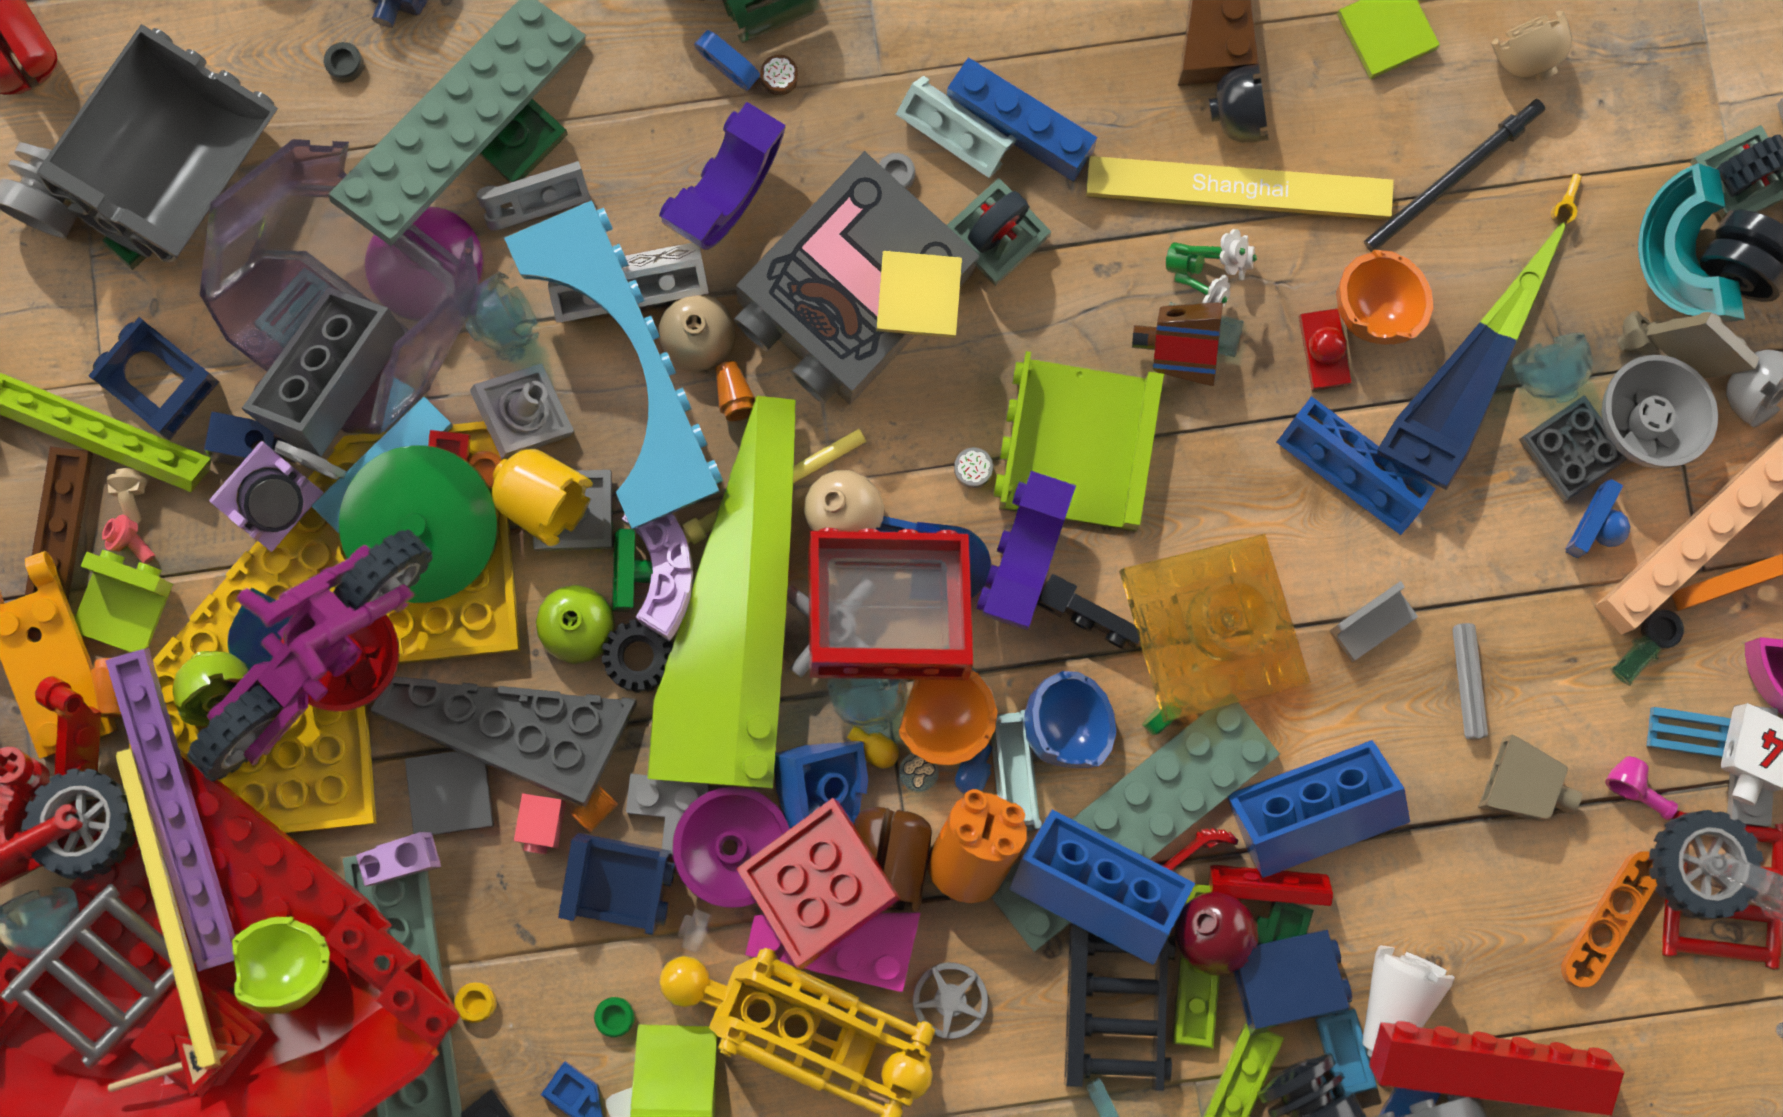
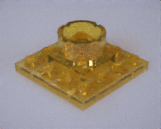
(1214, 627)

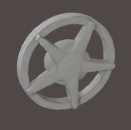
(309, 460)
(951, 999)

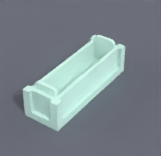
(954, 127)
(1015, 766)

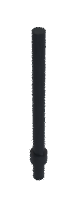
(1508, 130)

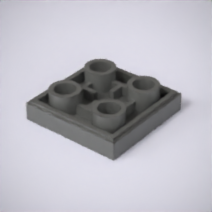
(1572, 448)

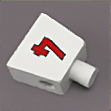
(1754, 752)

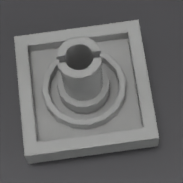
(521, 410)

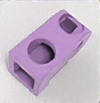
(398, 859)

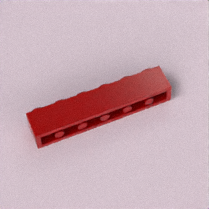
(1496, 1068)

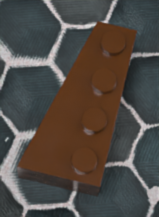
(1217, 40)

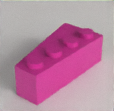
(871, 955)

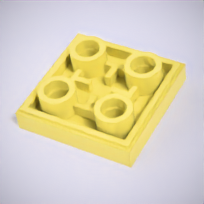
(919, 294)

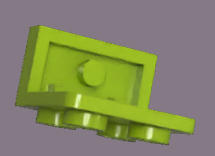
(121, 602)

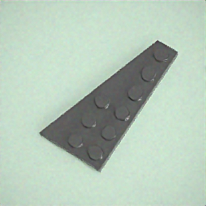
(525, 732)

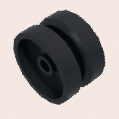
(1747, 251)

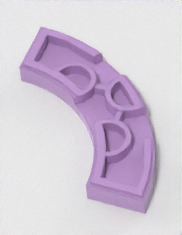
(671, 575)

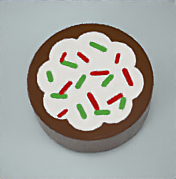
(779, 74)

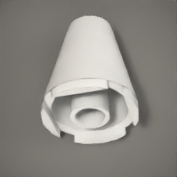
(1402, 991)

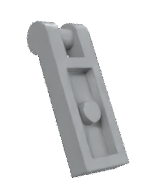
(533, 196)

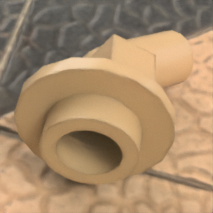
(125, 485)

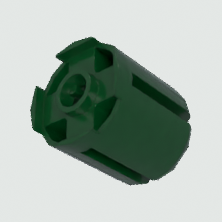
(764, 16)

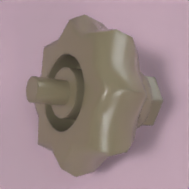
(1634, 335)

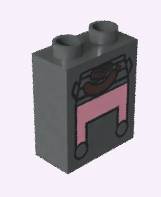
(824, 279)

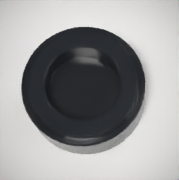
(1663, 628)

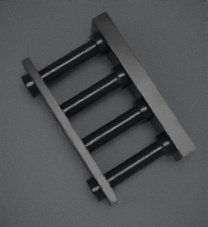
(1082, 1024)

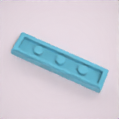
(408, 431)

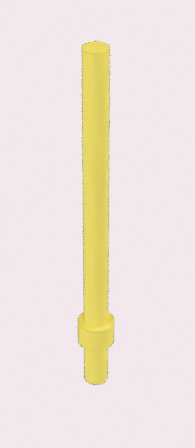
(696, 530)

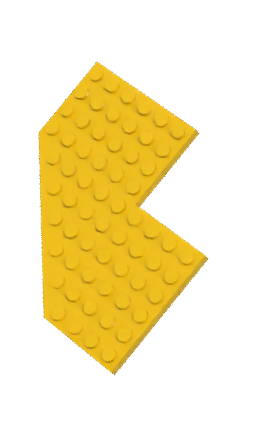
(323, 763)

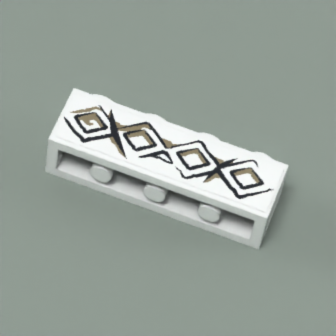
(660, 275)

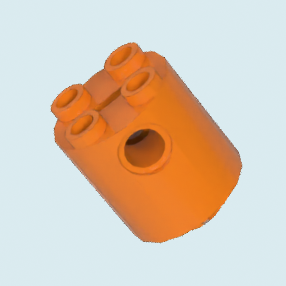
(977, 846)

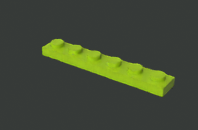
(101, 434)

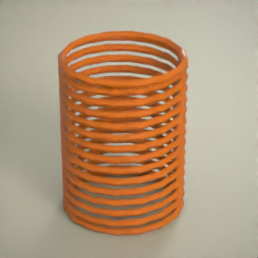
(598, 811)

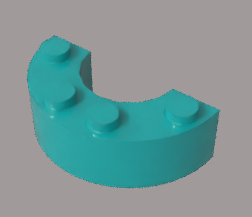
(1669, 246)

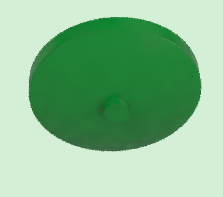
(435, 498)

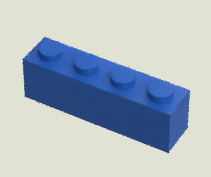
(1015, 113)

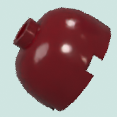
(1216, 933)

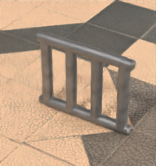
(49, 961)

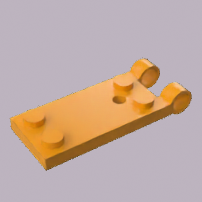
(57, 653)

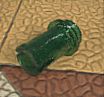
(1636, 659)

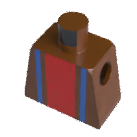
(1184, 341)

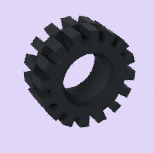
(614, 657)

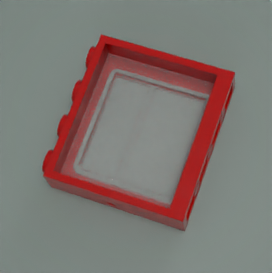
(889, 605)

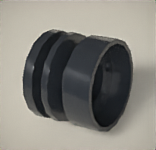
(1309, 1093)

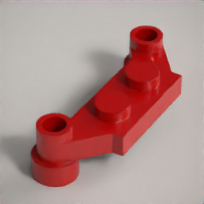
(76, 726)

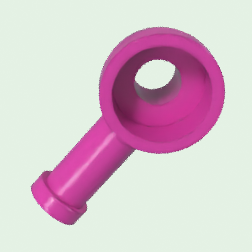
(1630, 781)

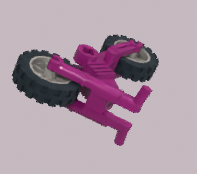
(315, 642)

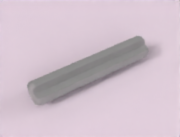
(1470, 681)

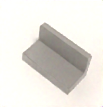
(1374, 622)

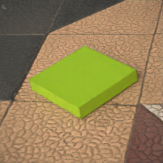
(1387, 33)

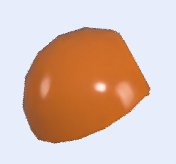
(1384, 298)
(948, 719)

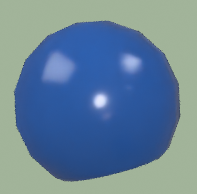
(1070, 721)

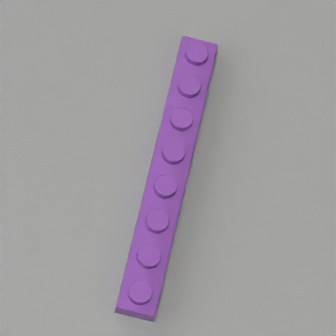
(172, 808)

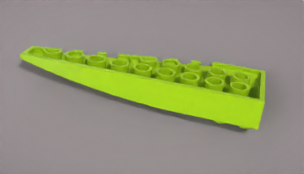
(725, 667)

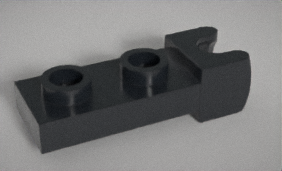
(1060, 598)

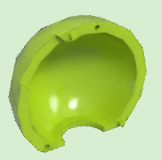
(279, 965)

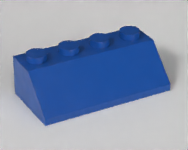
(1319, 808)
(1101, 886)

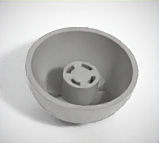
(1671, 400)

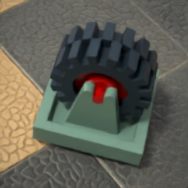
(1748, 170)

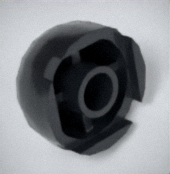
(1240, 105)

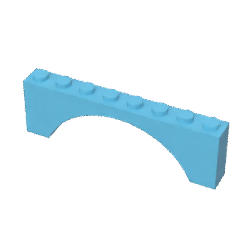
(578, 255)

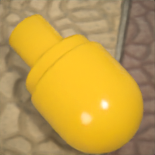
(878, 748)

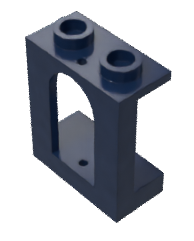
(141, 337)

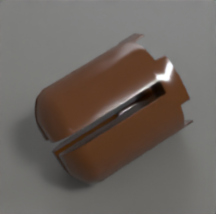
(900, 847)

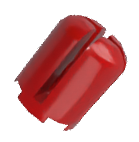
(29, 46)

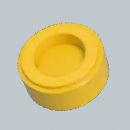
(475, 1002)

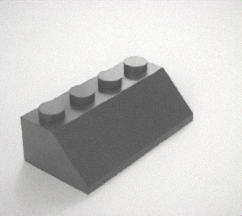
(324, 370)

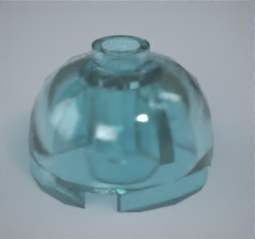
(501, 315)
(1556, 368)
(868, 701)
(34, 921)

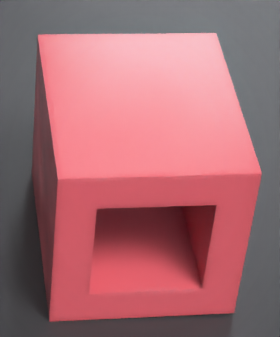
(539, 823)

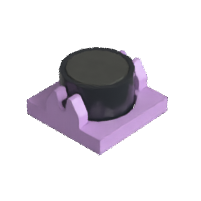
(268, 498)

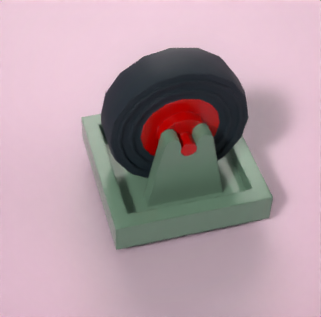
(1000, 230)

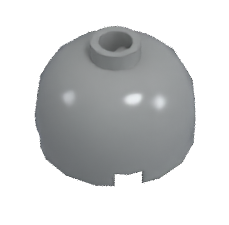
(1757, 391)

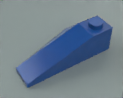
(817, 773)

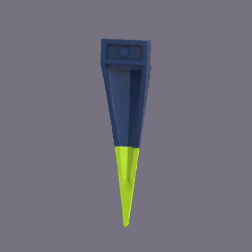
(1445, 416)

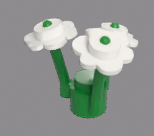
(1190, 259)

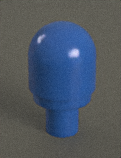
(974, 772)

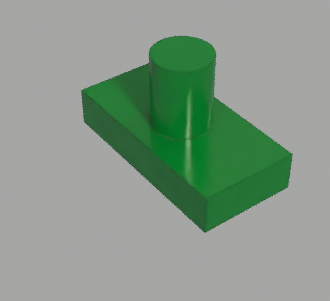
(627, 570)

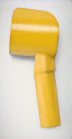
(1568, 199)

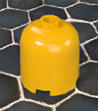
(540, 494)

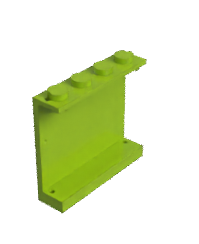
(1085, 432)

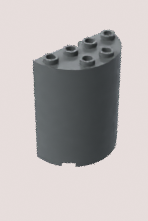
(155, 145)

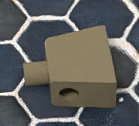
(1527, 783)

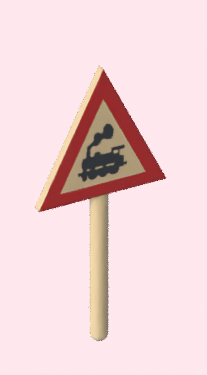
(194, 1074)

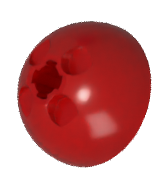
(368, 675)

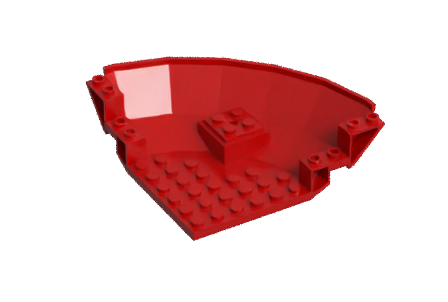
(326, 1059)

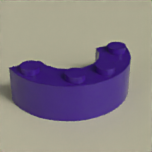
(728, 181)
(1026, 550)

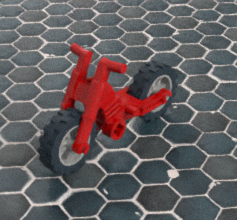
(56, 826)

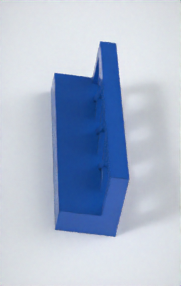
(1354, 468)

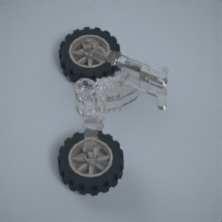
(1734, 872)

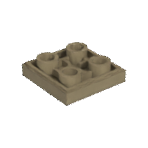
(1703, 345)

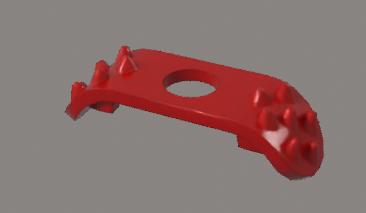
(1205, 838)

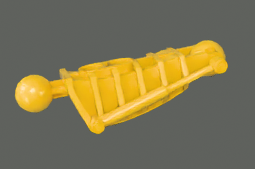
(904, 1074)

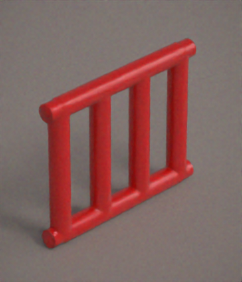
(1770, 954)

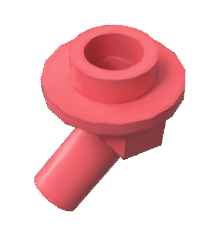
(122, 533)

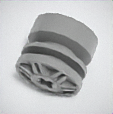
(29, 198)

